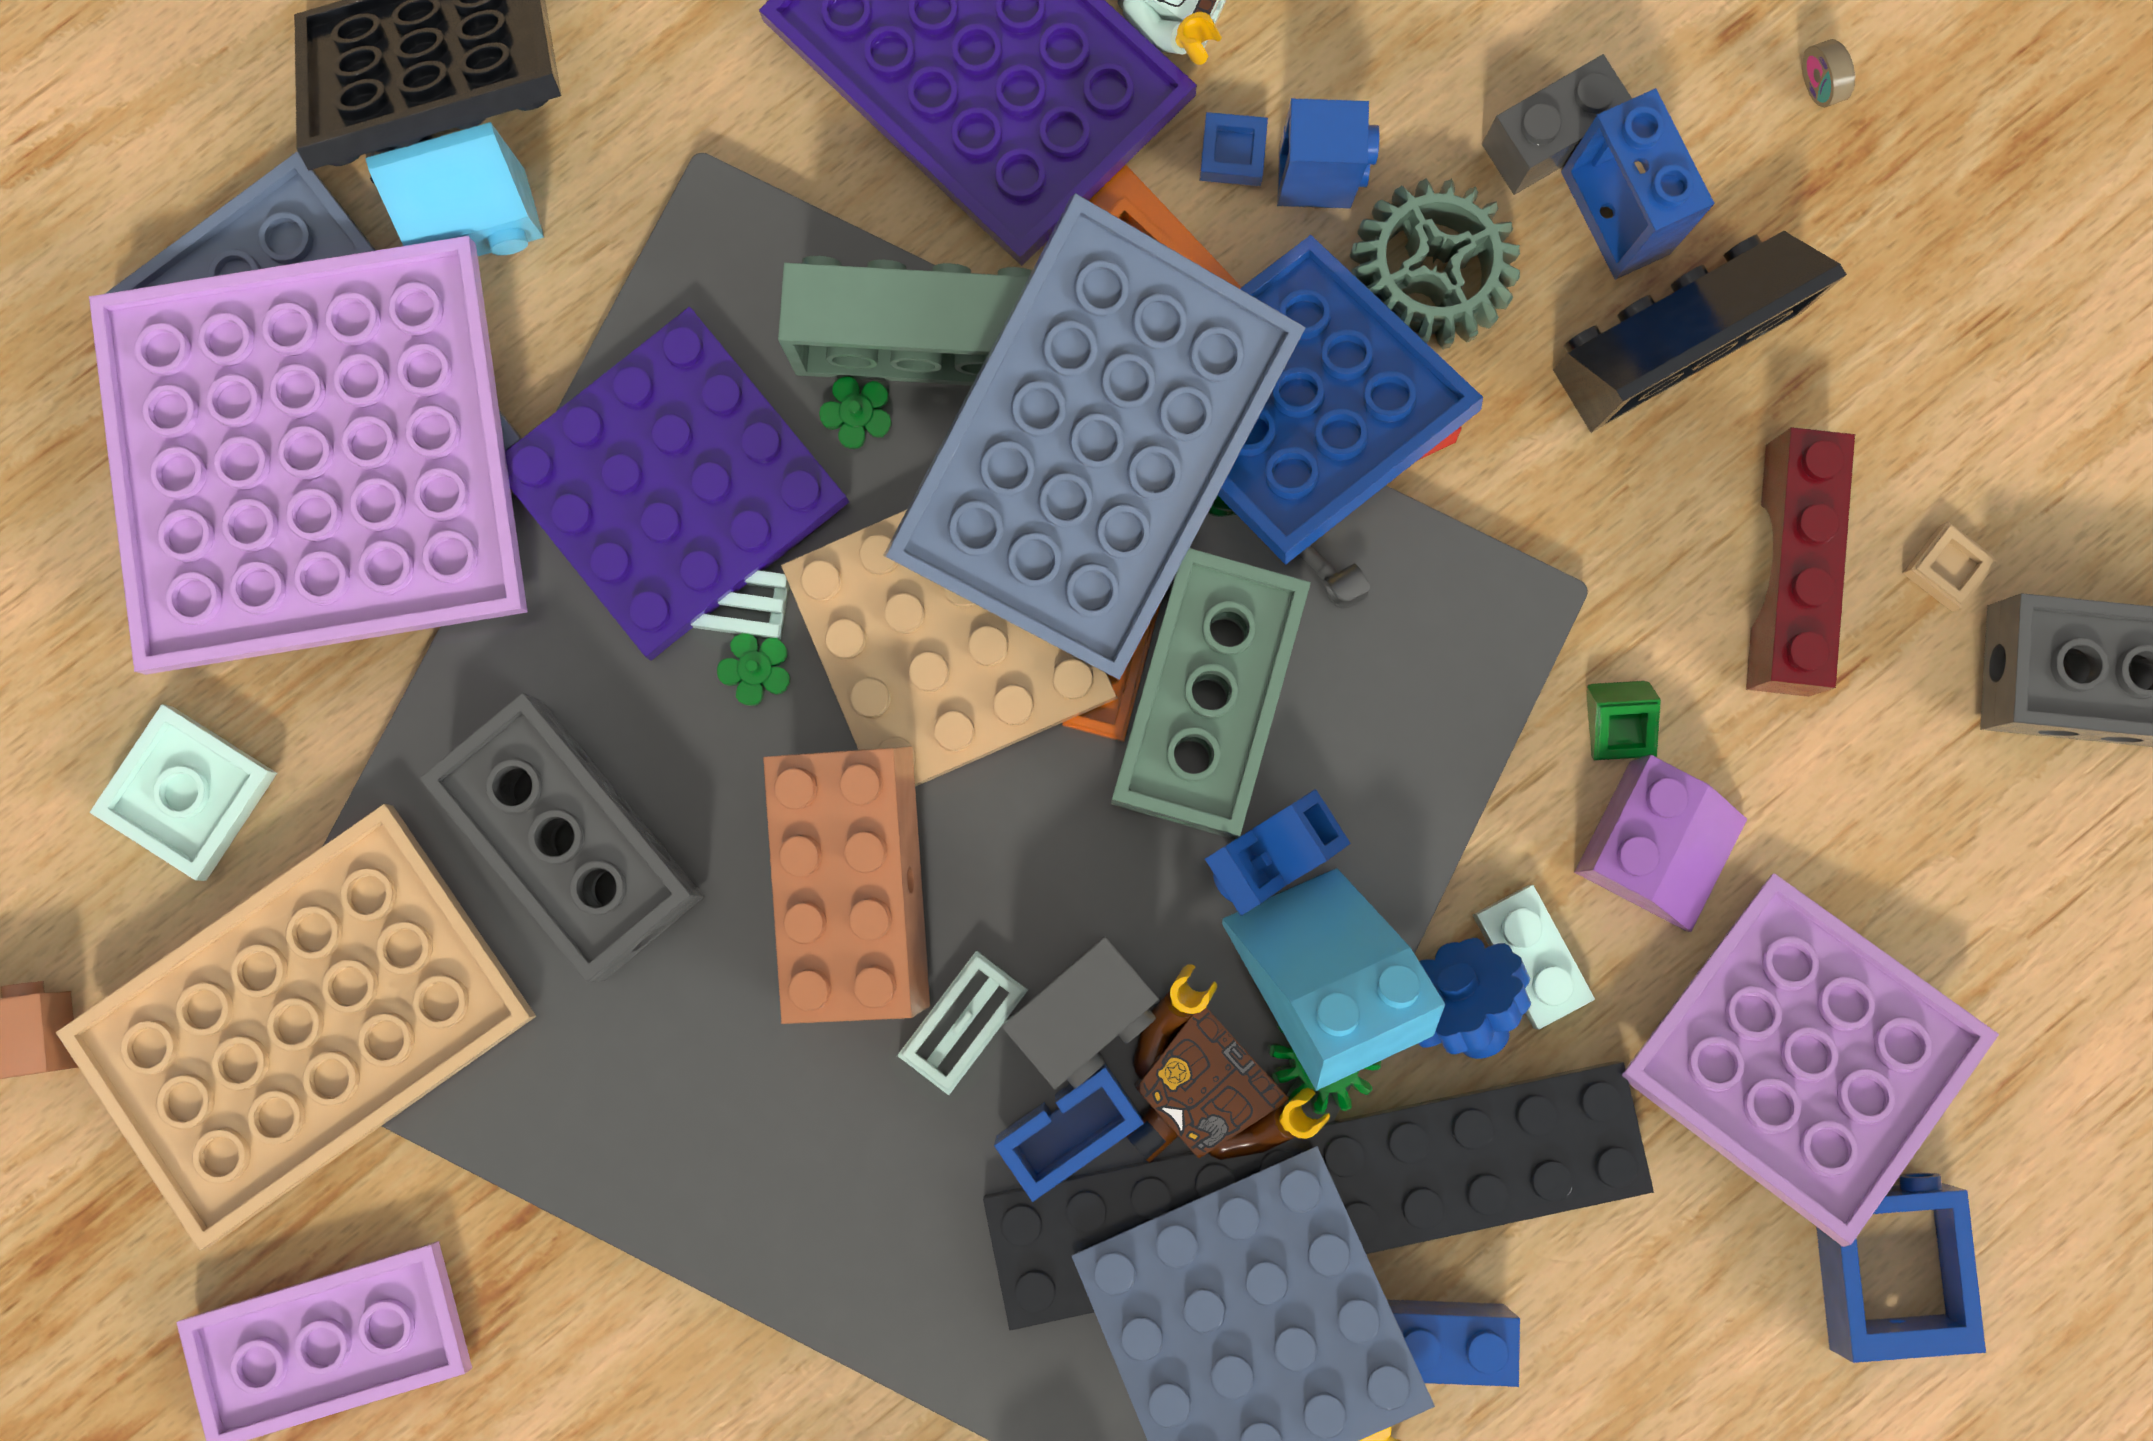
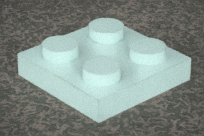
(183, 793)

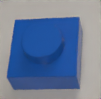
(1233, 149)

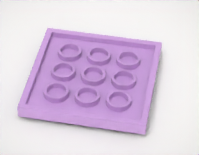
(1810, 1059)

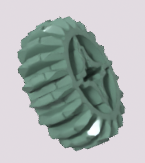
(1476, 236)

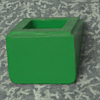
(1623, 720)

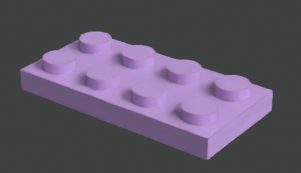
(324, 1345)

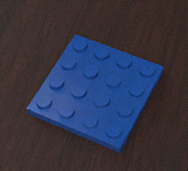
(1347, 409)

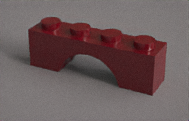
(1808, 506)

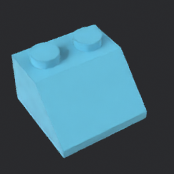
(458, 189)

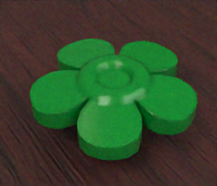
(856, 412)
(754, 668)

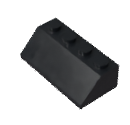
(1693, 326)

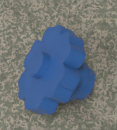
(1480, 994)

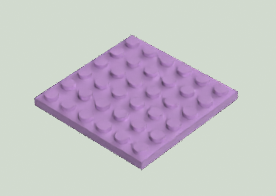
(306, 455)

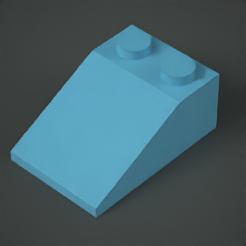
(1335, 977)

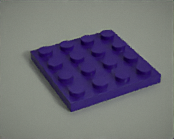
(670, 483)

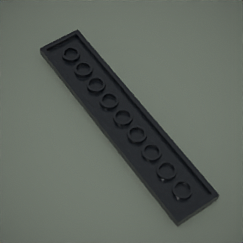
(1398, 1171)

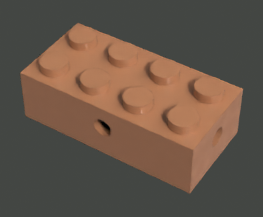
(846, 885)

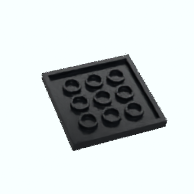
(412, 69)

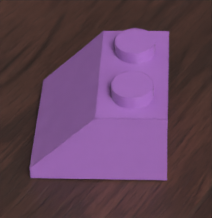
(1662, 841)

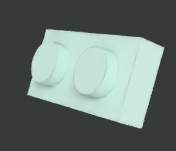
(1528, 929)

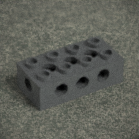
(2106, 674)
(518, 839)

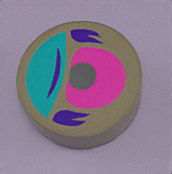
(1828, 73)

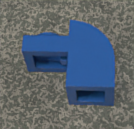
(1277, 852)

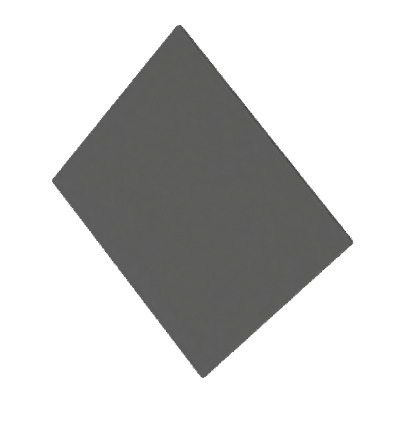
(807, 1157)

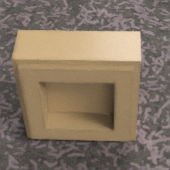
(1950, 566)

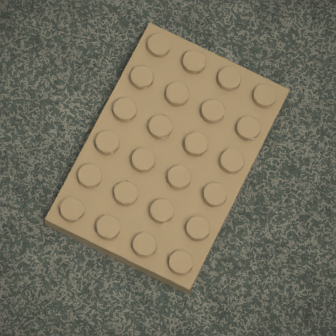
(295, 1026)

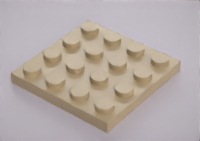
(927, 663)

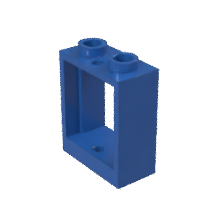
(1648, 208)
(1946, 1334)

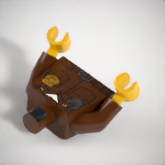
(1208, 1085)

